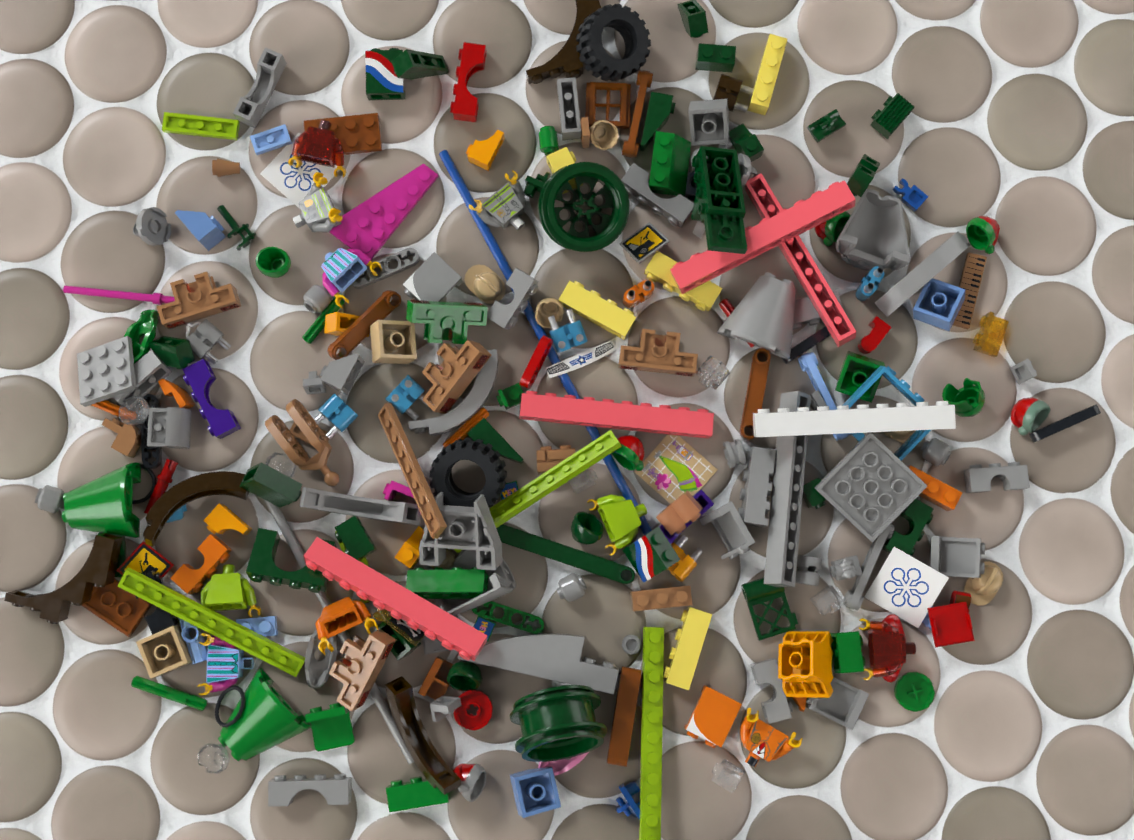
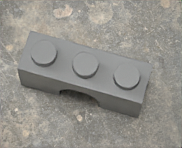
(523, 288)
(1013, 477)
(777, 707)

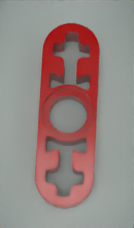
(536, 362)

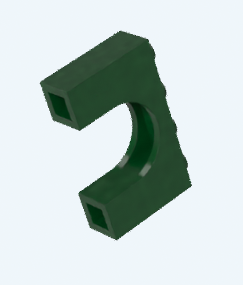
(263, 568)

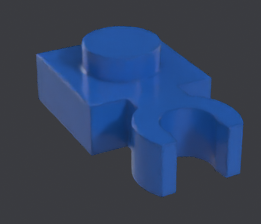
(912, 197)

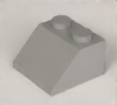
(709, 122)
(342, 372)

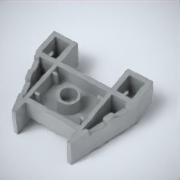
(466, 530)

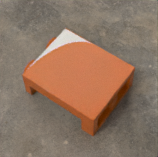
(712, 717)

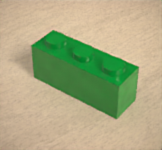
(413, 794)

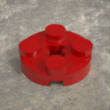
(484, 713)

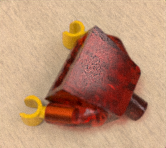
(319, 147)
(886, 648)

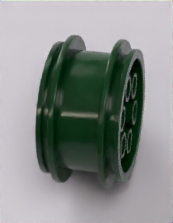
(613, 195)
(558, 723)

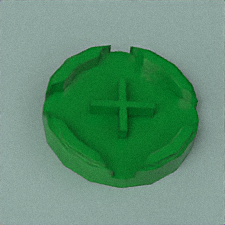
(914, 691)

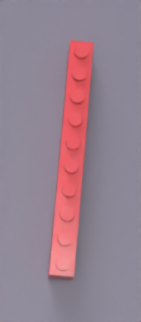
(766, 235)
(804, 266)
(616, 415)
(395, 599)

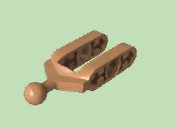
(313, 434)

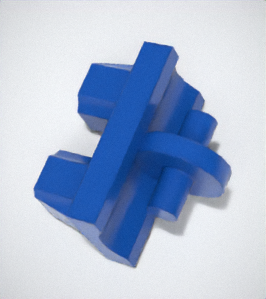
(628, 791)

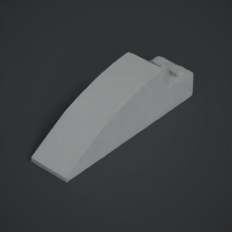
(551, 658)

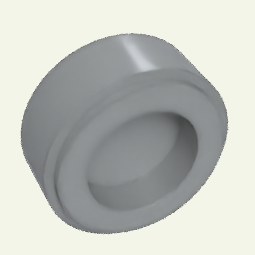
(631, 644)

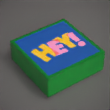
(509, 489)
(484, 626)

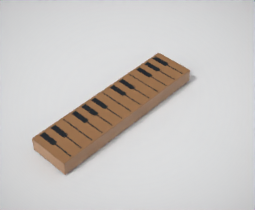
(970, 281)

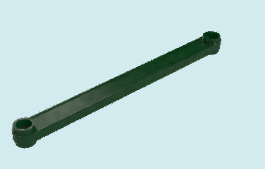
(563, 553)

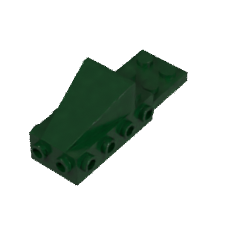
(720, 199)

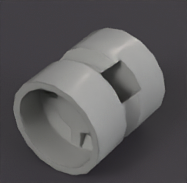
(808, 577)

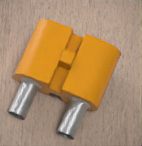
(687, 563)

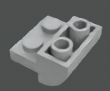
(169, 427)

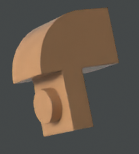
(128, 437)

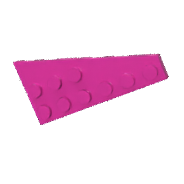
(378, 217)

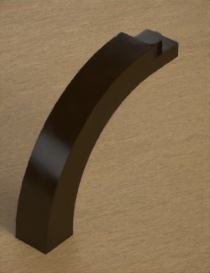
(186, 491)
(416, 739)

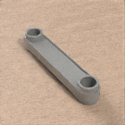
(853, 598)

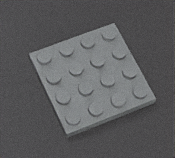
(871, 486)

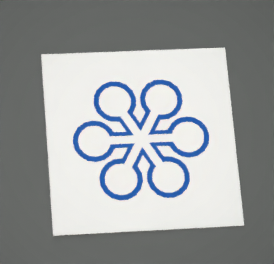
(294, 181)
(906, 587)

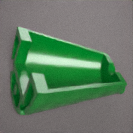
(105, 503)
(264, 720)

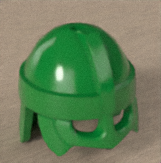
(967, 400)

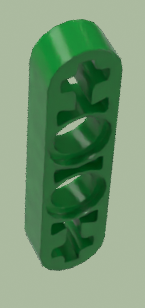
(506, 619)

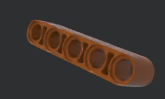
(624, 716)

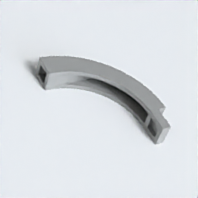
(922, 273)
(470, 406)
(360, 506)

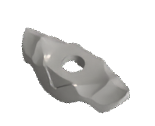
(318, 670)

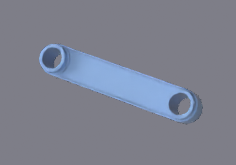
(809, 363)

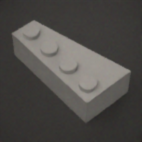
(757, 486)

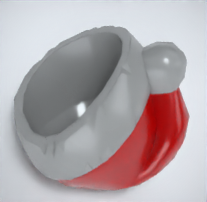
(472, 780)

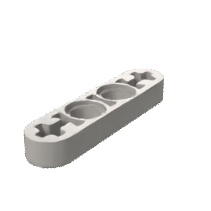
(387, 272)

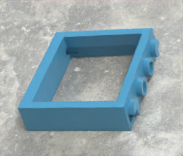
(903, 388)

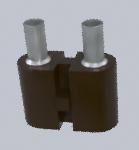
(729, 89)

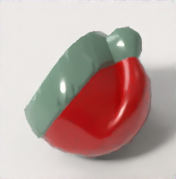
(1029, 414)

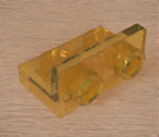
(990, 334)

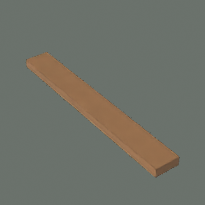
(412, 471)

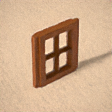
(625, 94)

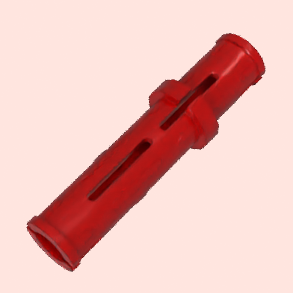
(162, 483)

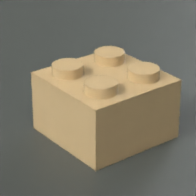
(393, 342)
(164, 651)

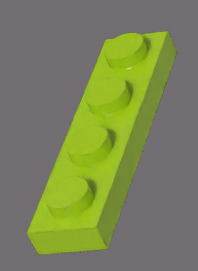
(200, 126)

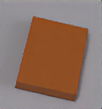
(117, 607)

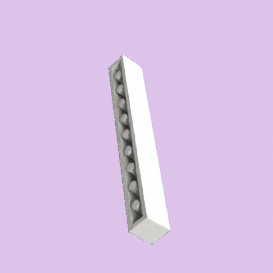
(854, 420)

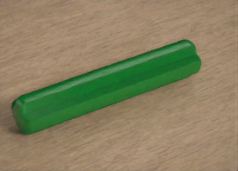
(319, 323)

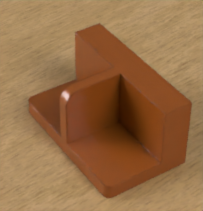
(436, 682)

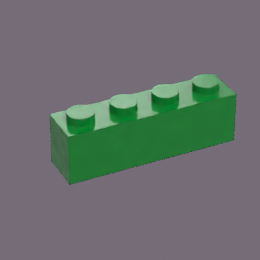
(447, 584)

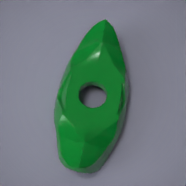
(144, 326)

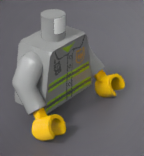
(503, 206)
(318, 208)

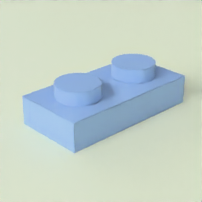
(270, 139)
(262, 625)

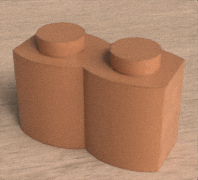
(679, 513)

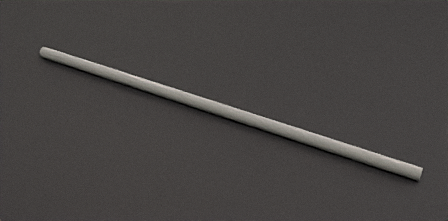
(325, 601)

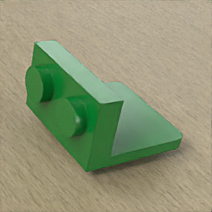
(330, 727)

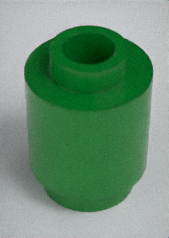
(548, 140)

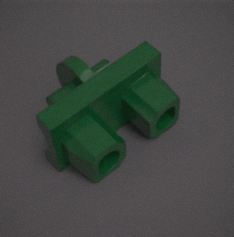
(826, 126)
(534, 185)

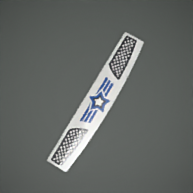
(581, 359)

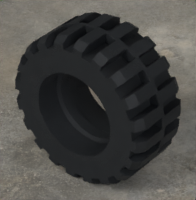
(632, 32)
(475, 452)

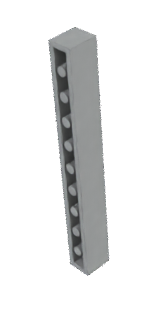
(786, 500)

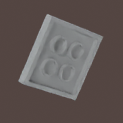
(106, 371)

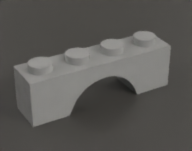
(268, 74)
(675, 209)
(335, 789)

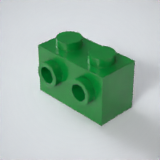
(847, 652)

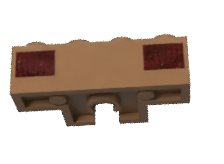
(197, 301)
(658, 355)
(453, 374)
(361, 667)

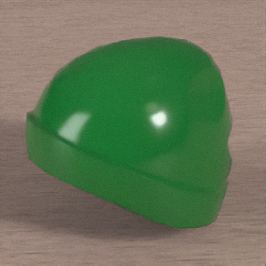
(273, 262)

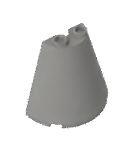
(875, 234)
(765, 316)
(499, 584)

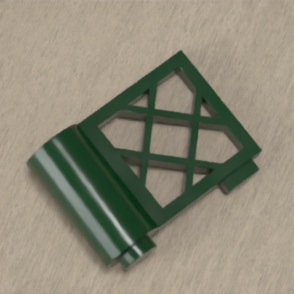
(757, 593)

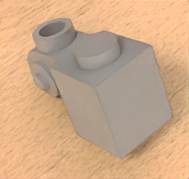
(845, 568)

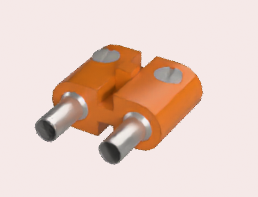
(638, 293)

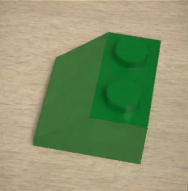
(855, 372)

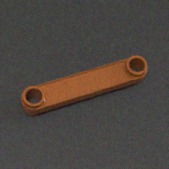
(630, 147)
(361, 327)
(755, 391)

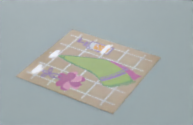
(675, 469)

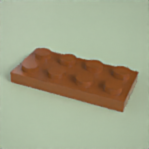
(355, 132)

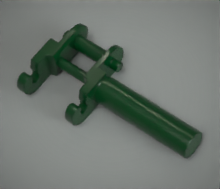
(236, 230)

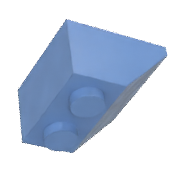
(204, 228)
(535, 791)

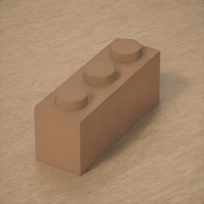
(661, 598)

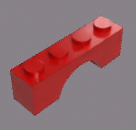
(472, 61)

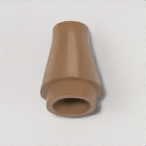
(224, 167)

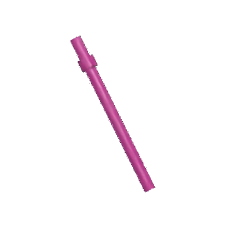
(155, 298)

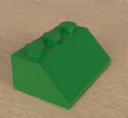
(669, 164)

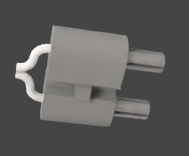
(204, 339)

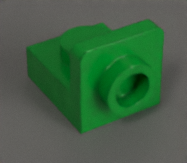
(510, 396)

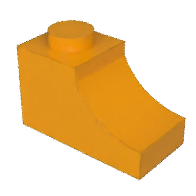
(484, 152)
(338, 323)
(223, 519)
(409, 551)

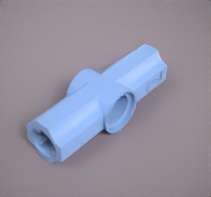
(197, 652)

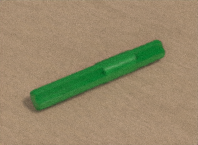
(169, 693)

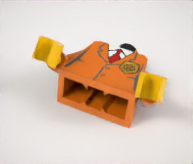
(341, 617)
(764, 740)

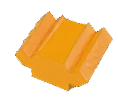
(806, 664)

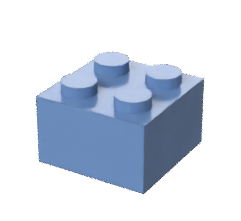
(939, 304)

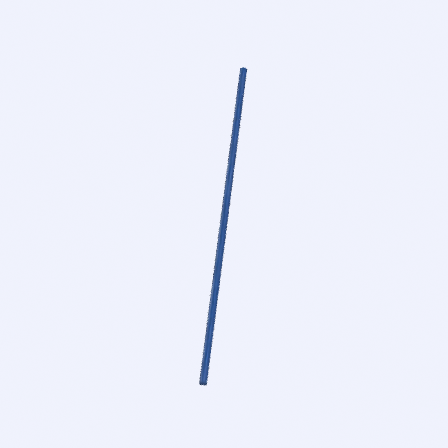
(539, 331)

